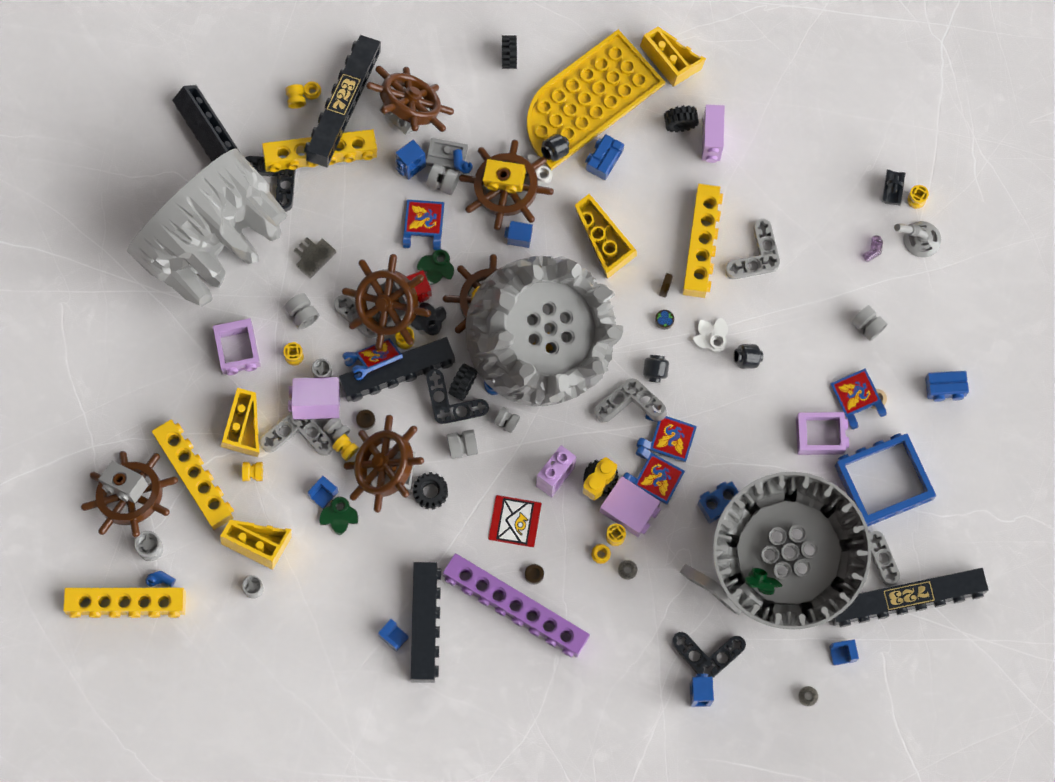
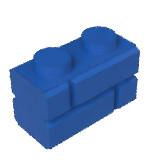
(604, 157)
(947, 385)

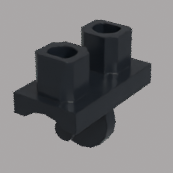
(893, 187)

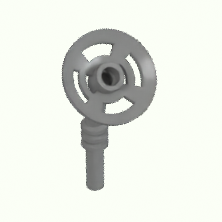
(921, 237)

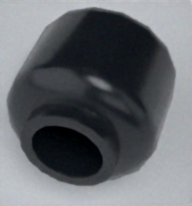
(555, 147)
(748, 356)
(656, 368)

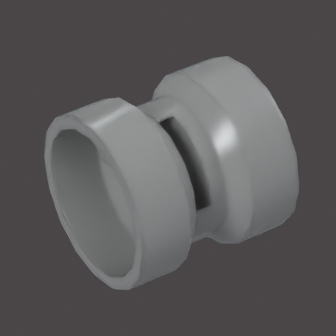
(321, 366)
(506, 419)
(335, 428)
(252, 583)

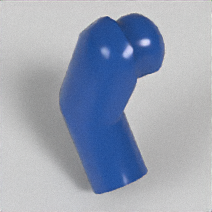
(460, 164)
(158, 578)

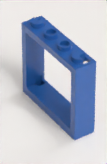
(927, 496)

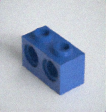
(410, 159)
(716, 497)
(701, 691)

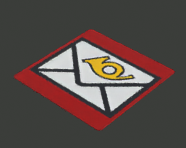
(515, 521)

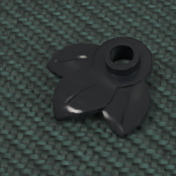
(437, 317)

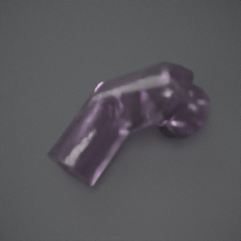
(876, 248)

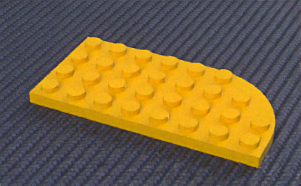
(591, 95)

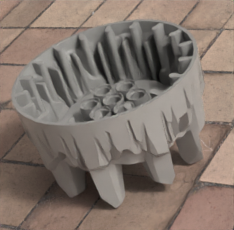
(203, 219)
(500, 331)
(827, 522)

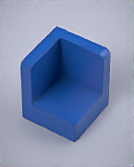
(323, 492)
(393, 635)
(844, 652)

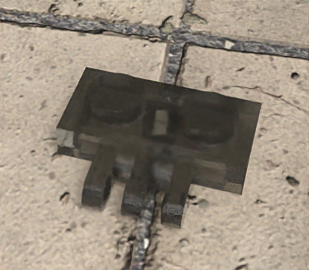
(313, 256)

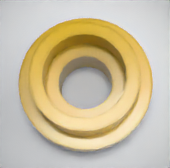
(312, 85)
(600, 547)

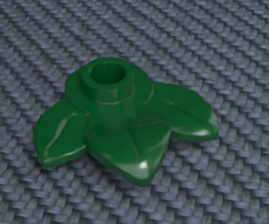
(435, 269)
(339, 518)
(758, 579)

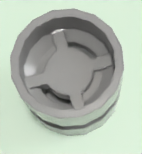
(448, 182)
(300, 309)
(871, 325)
(462, 444)
(148, 546)

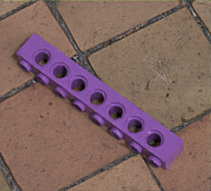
(459, 565)

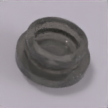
(627, 563)
(814, 696)

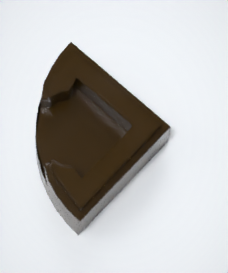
(666, 285)

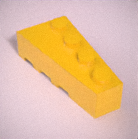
(607, 240)

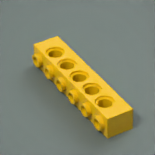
(293, 161)
(692, 285)
(215, 517)
(74, 597)

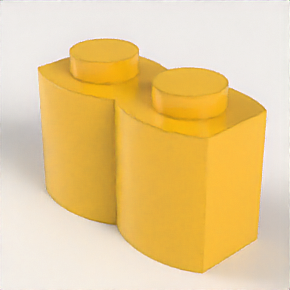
(596, 482)

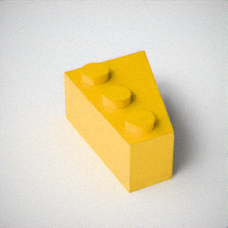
(670, 56)
(242, 425)
(255, 541)

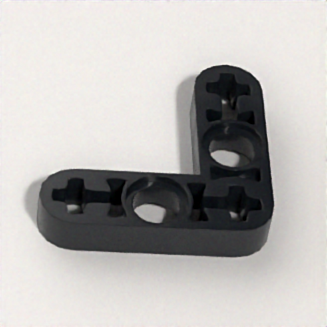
(280, 178)
(444, 405)
(704, 661)

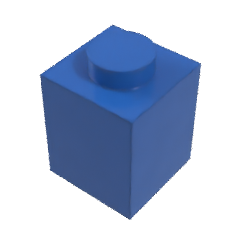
(519, 234)

